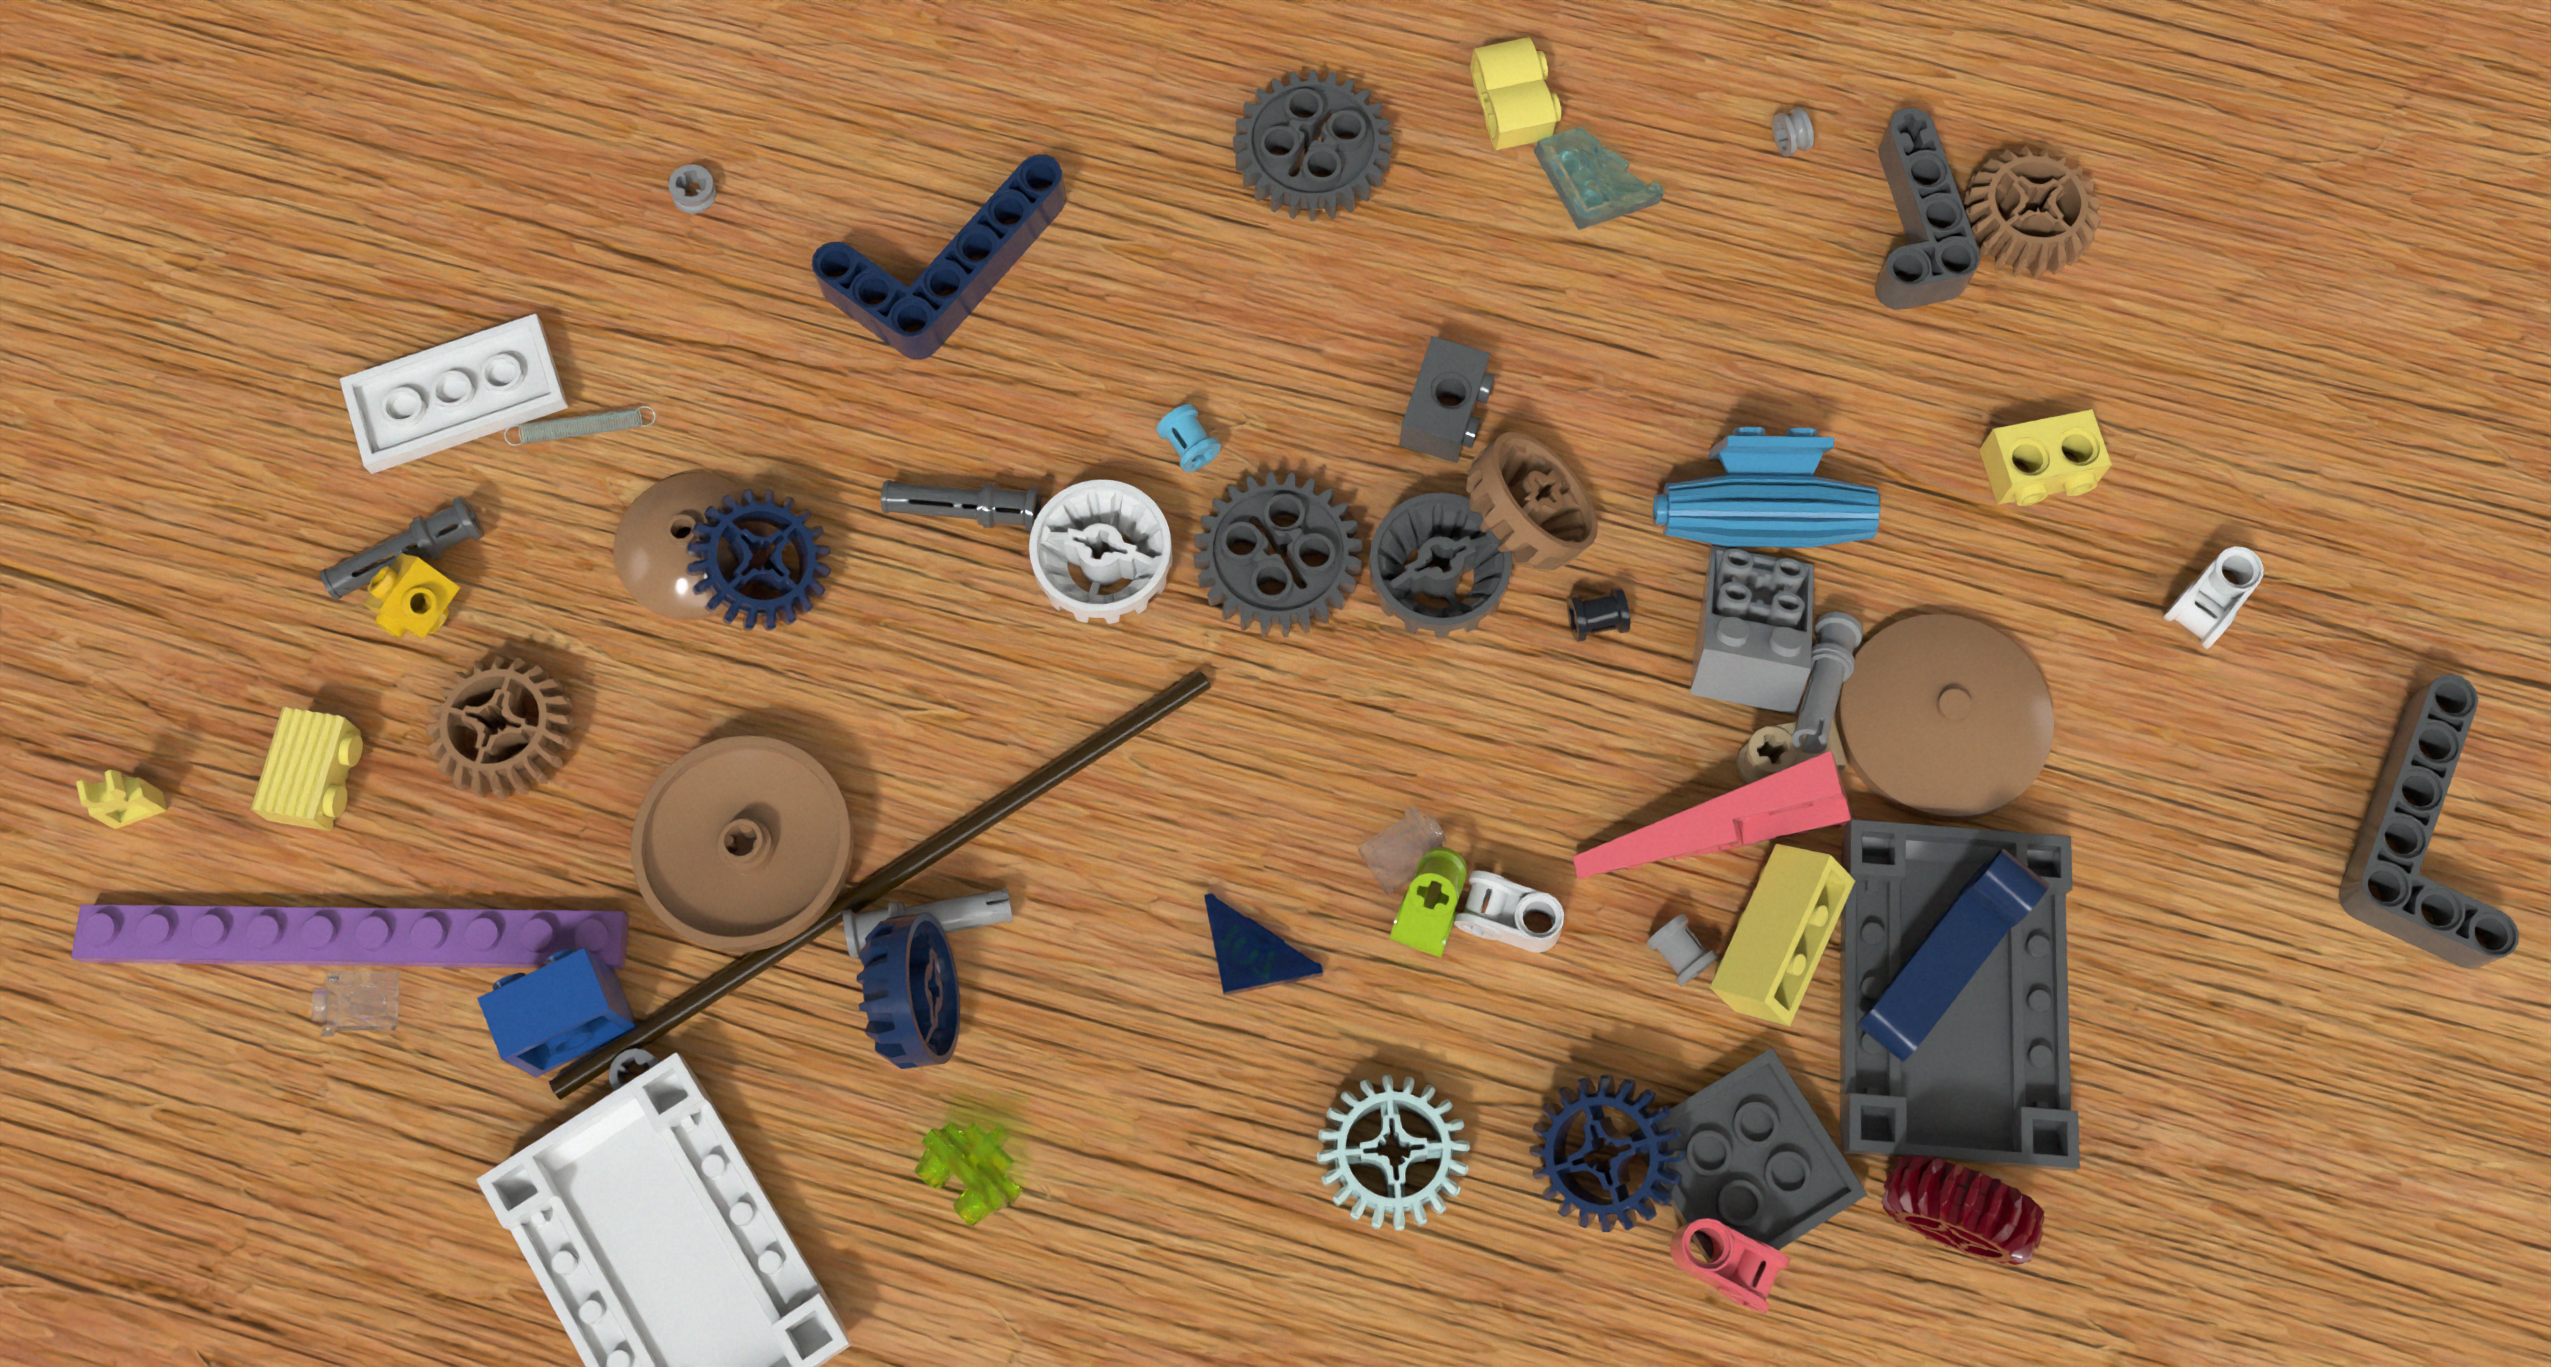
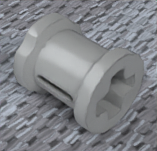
(1682, 949)

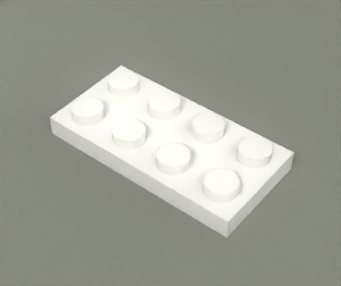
(453, 393)

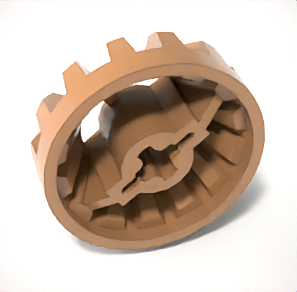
(1531, 502)

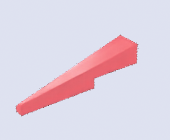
(1767, 809)

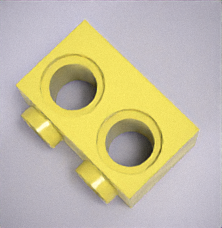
(2040, 448)

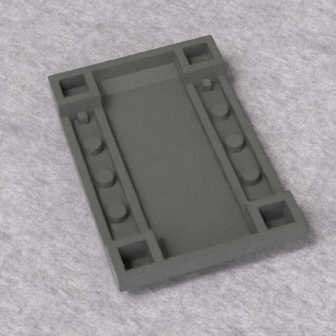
(1998, 1061)

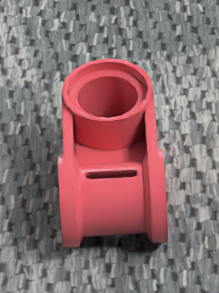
(1739, 1265)

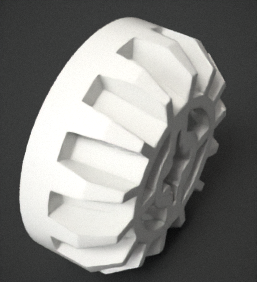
(1082, 525)

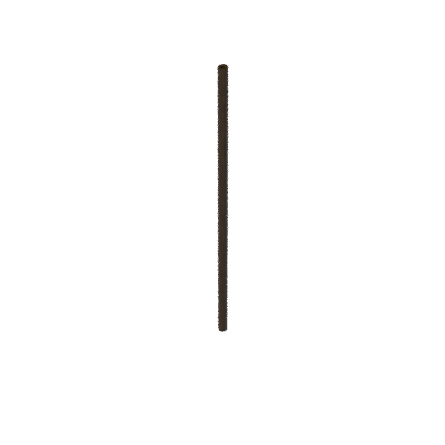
(883, 883)

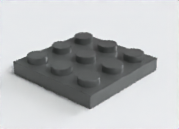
(1756, 1158)

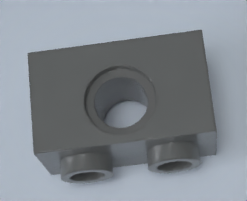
(1452, 372)

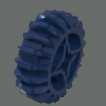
(741, 542)
(1614, 1179)

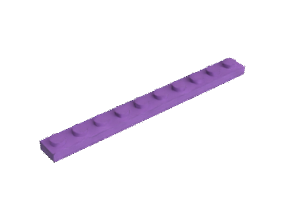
(344, 936)

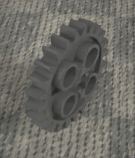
(1351, 163)
(1239, 576)

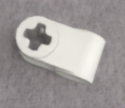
(2212, 601)
(1506, 911)

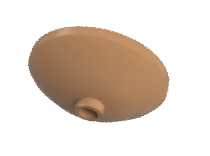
(655, 561)

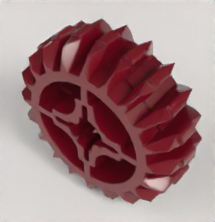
(1963, 1209)

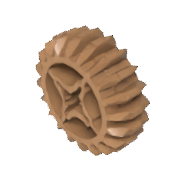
(2023, 187)
(507, 689)

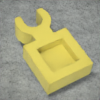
(120, 799)

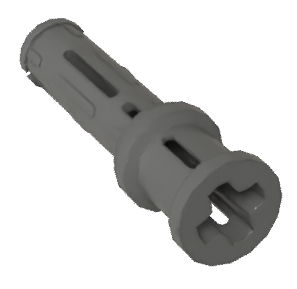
(987, 505)
(424, 531)

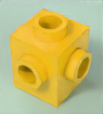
(410, 597)

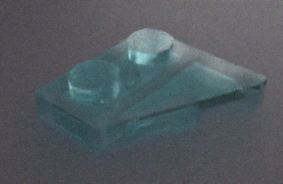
(1592, 179)

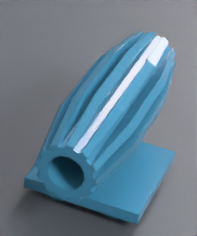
(1768, 496)

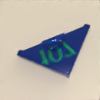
(1252, 955)

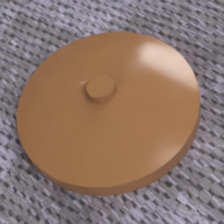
(1945, 718)
(742, 843)

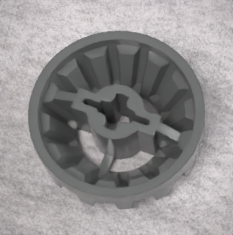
(1445, 535)

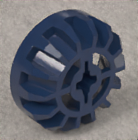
(910, 991)

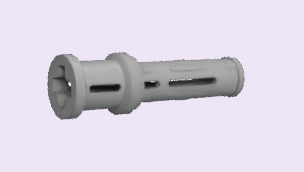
(1830, 666)
(952, 915)

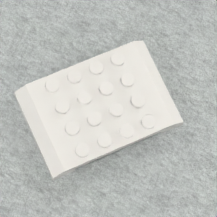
(662, 1236)

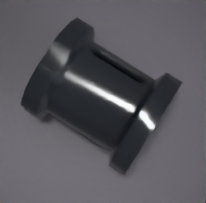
(1598, 614)

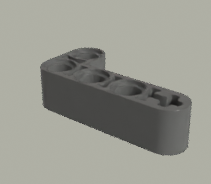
(1909, 154)

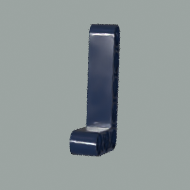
(950, 269)

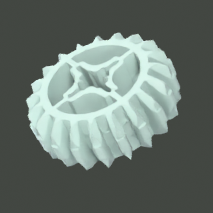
(1419, 1150)

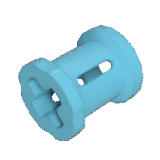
(1188, 438)

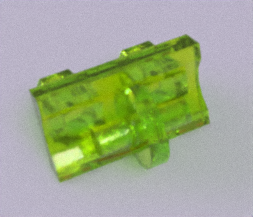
(977, 1162)

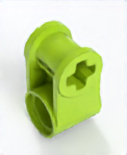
(1431, 902)

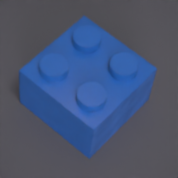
(556, 1011)

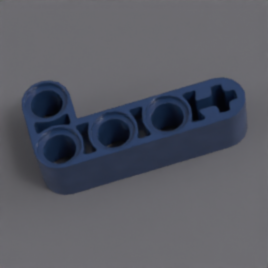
(1951, 953)

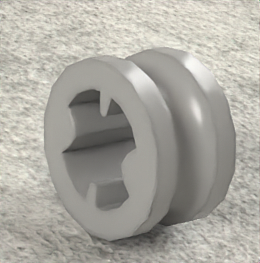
(1792, 131)
(692, 173)
(624, 1060)

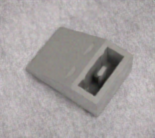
(1754, 630)

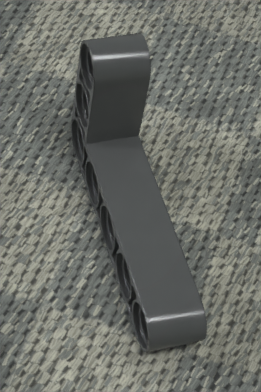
(2412, 828)

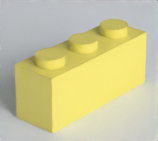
(1782, 934)

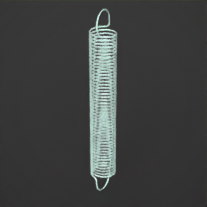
(577, 420)

